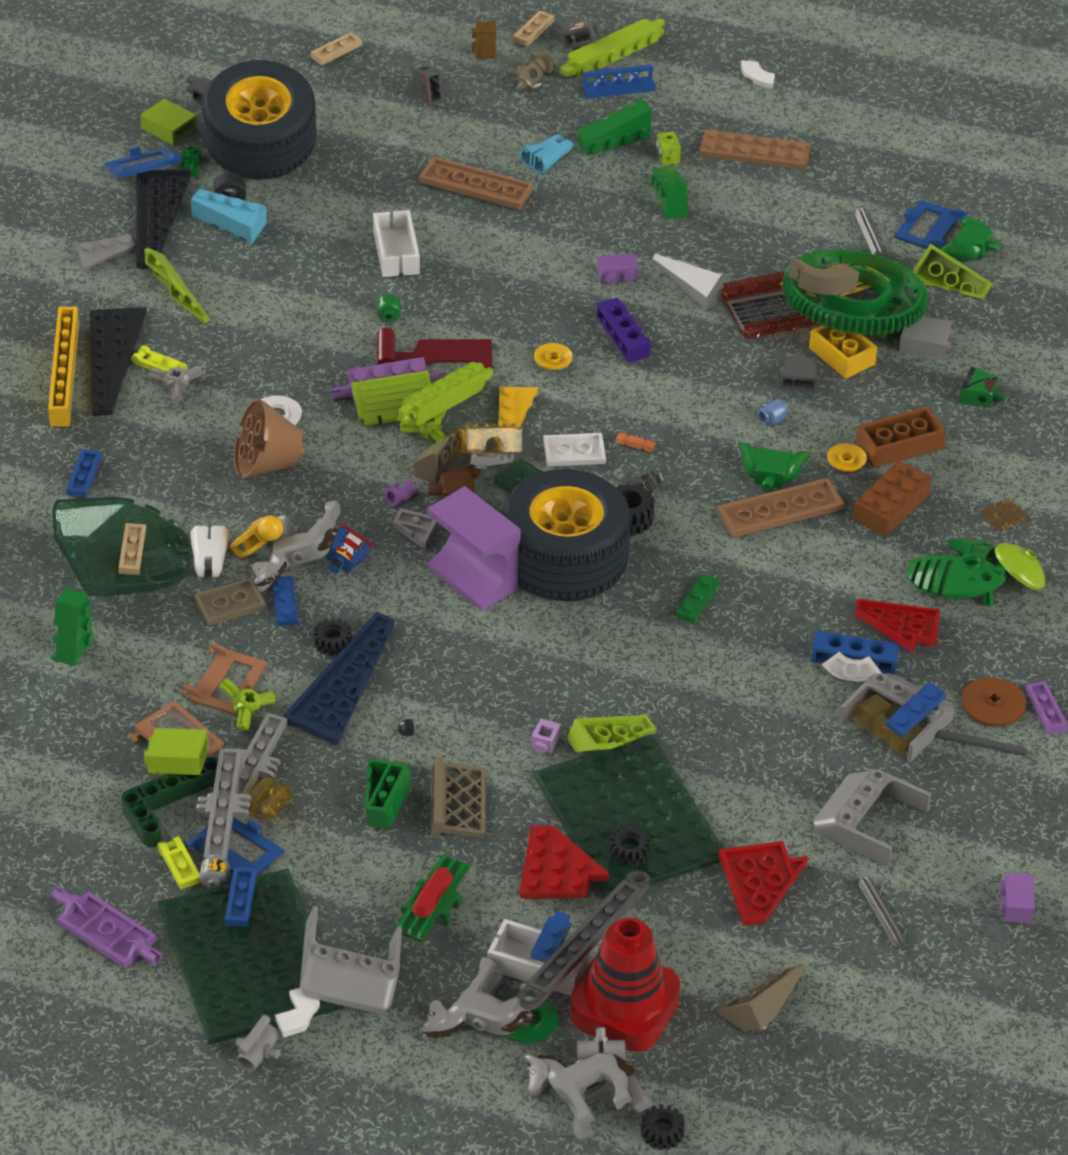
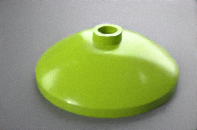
(1021, 564)

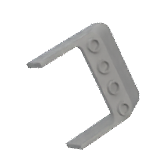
(900, 692)
(853, 800)
(348, 976)

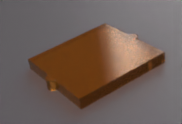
(1004, 515)

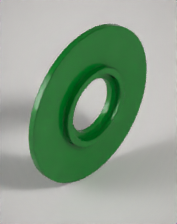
(542, 1028)

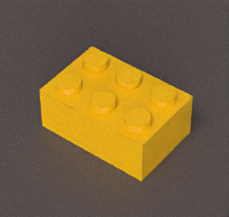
(843, 351)

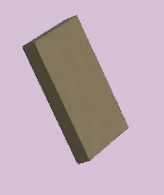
(229, 601)

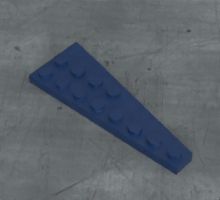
(334, 694)

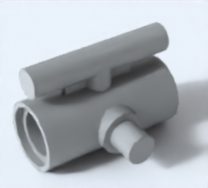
(600, 1044)
(257, 1045)

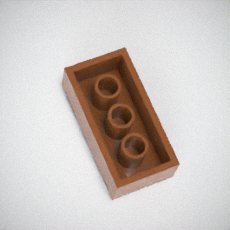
(900, 437)
(892, 498)

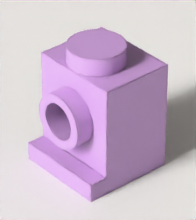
(545, 741)

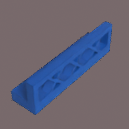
(618, 85)

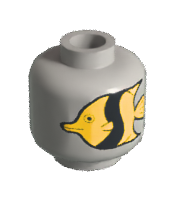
(214, 871)

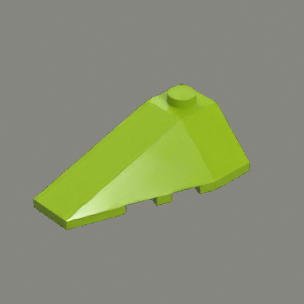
(944, 271)
(607, 732)

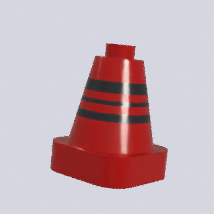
(626, 988)

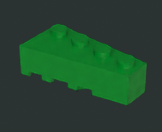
(617, 129)

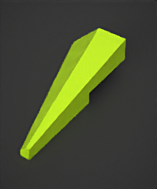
(177, 289)

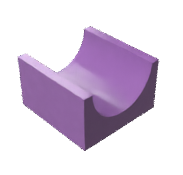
(480, 551)

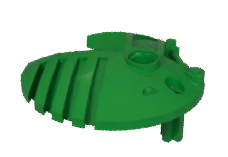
(959, 576)

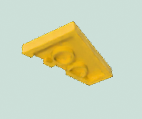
(515, 403)

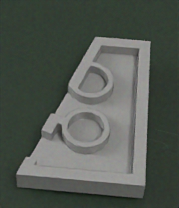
(102, 250)
(486, 459)

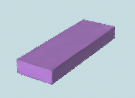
(1046, 707)

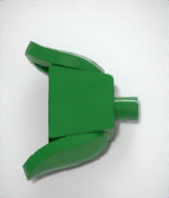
(972, 241)
(770, 466)

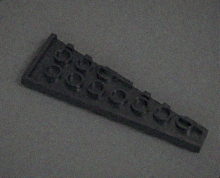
(156, 208)

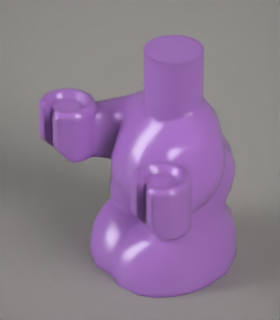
(397, 493)

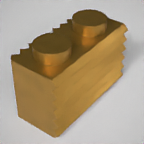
(484, 39)

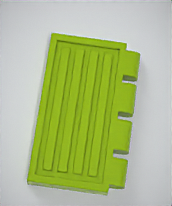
(385, 396)

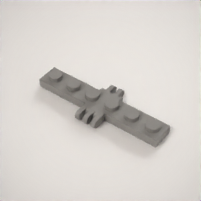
(256, 759)
(223, 803)

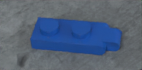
(551, 936)

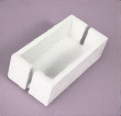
(396, 246)
(512, 955)

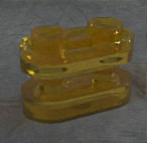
(269, 798)

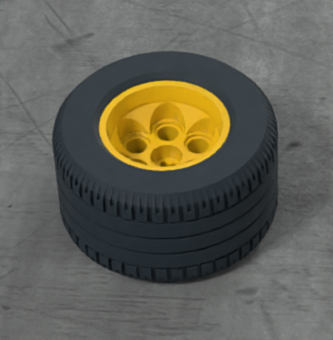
(259, 119)
(570, 533)

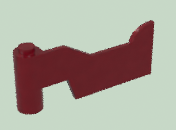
(434, 350)

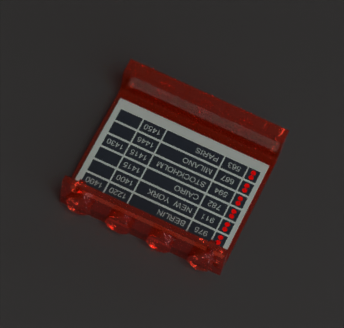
(760, 306)

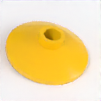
(553, 356)
(846, 457)

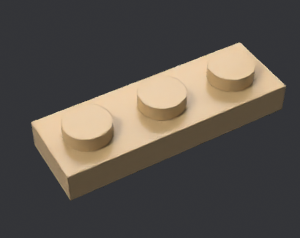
(533, 28)
(336, 48)
(132, 549)

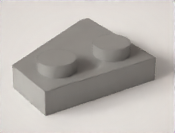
(415, 526)

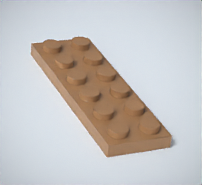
(755, 149)
(476, 183)
(780, 507)

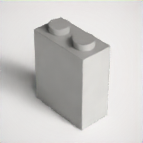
(928, 338)

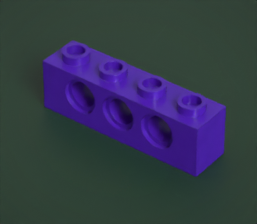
(623, 330)

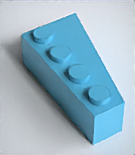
(230, 214)

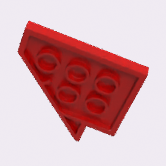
(901, 622)
(557, 867)
(759, 878)

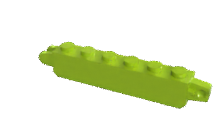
(613, 47)
(444, 393)

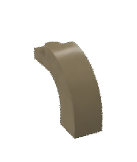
(823, 281)

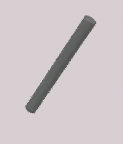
(981, 742)

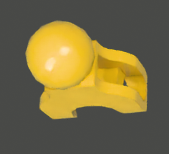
(258, 534)

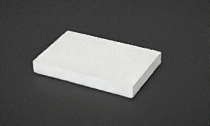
(574, 449)

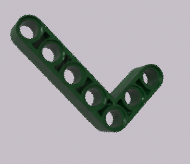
(143, 799)

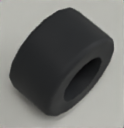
(230, 181)

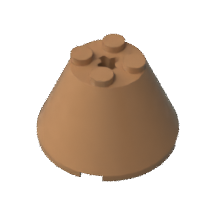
(266, 442)

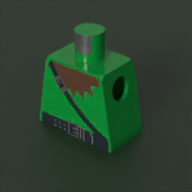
(981, 388)

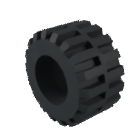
(641, 507)

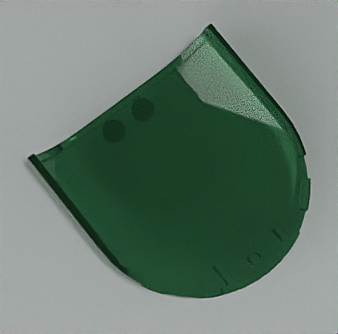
(92, 539)

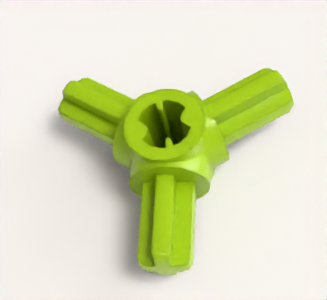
(429, 430)
(246, 702)

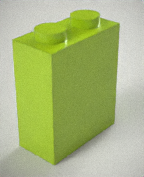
(168, 121)
(176, 751)

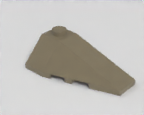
(437, 457)
(762, 1002)

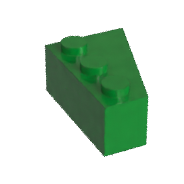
(671, 191)
(74, 626)
(385, 791)

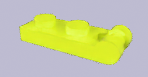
(155, 360)
(179, 862)

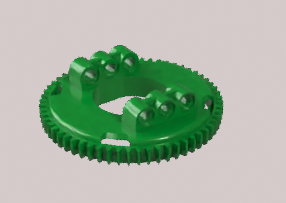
(878, 316)

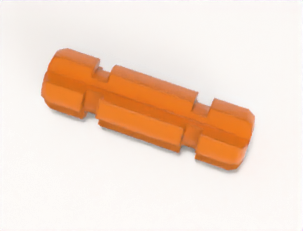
(635, 442)

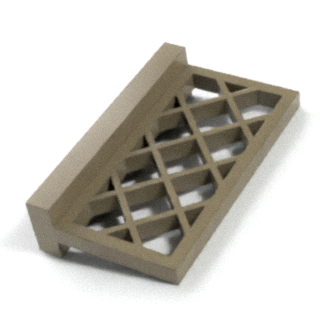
(438, 799)

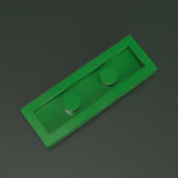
(697, 598)

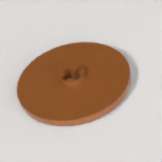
(979, 706)

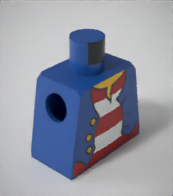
(347, 550)

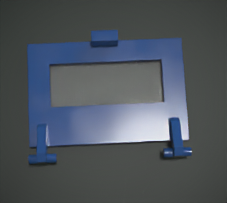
(142, 162)
(928, 224)
(246, 846)

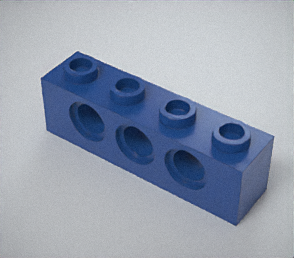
(882, 653)

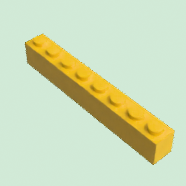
(63, 367)

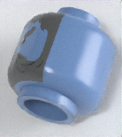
(772, 412)

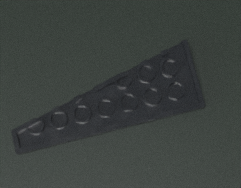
(112, 346)

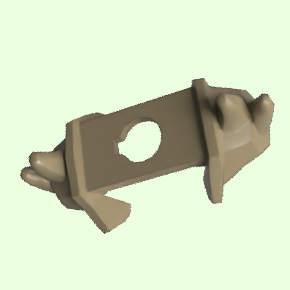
(540, 64)

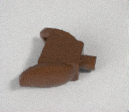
(454, 480)

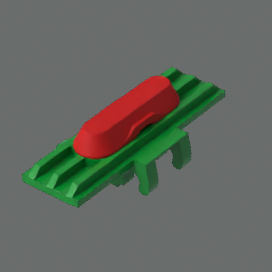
(433, 898)

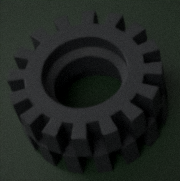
(332, 628)
(629, 836)
(660, 1138)

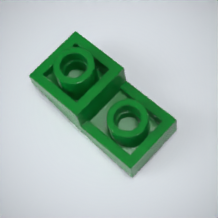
(191, 159)

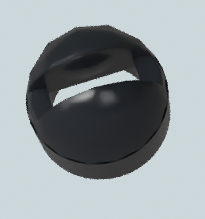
(406, 727)

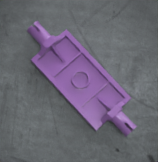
(381, 371)
(105, 928)

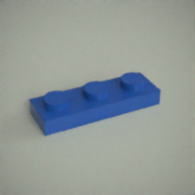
(84, 473)
(285, 601)
(915, 709)
(241, 897)

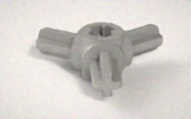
(176, 379)

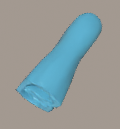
(545, 154)

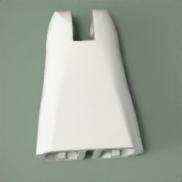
(207, 552)

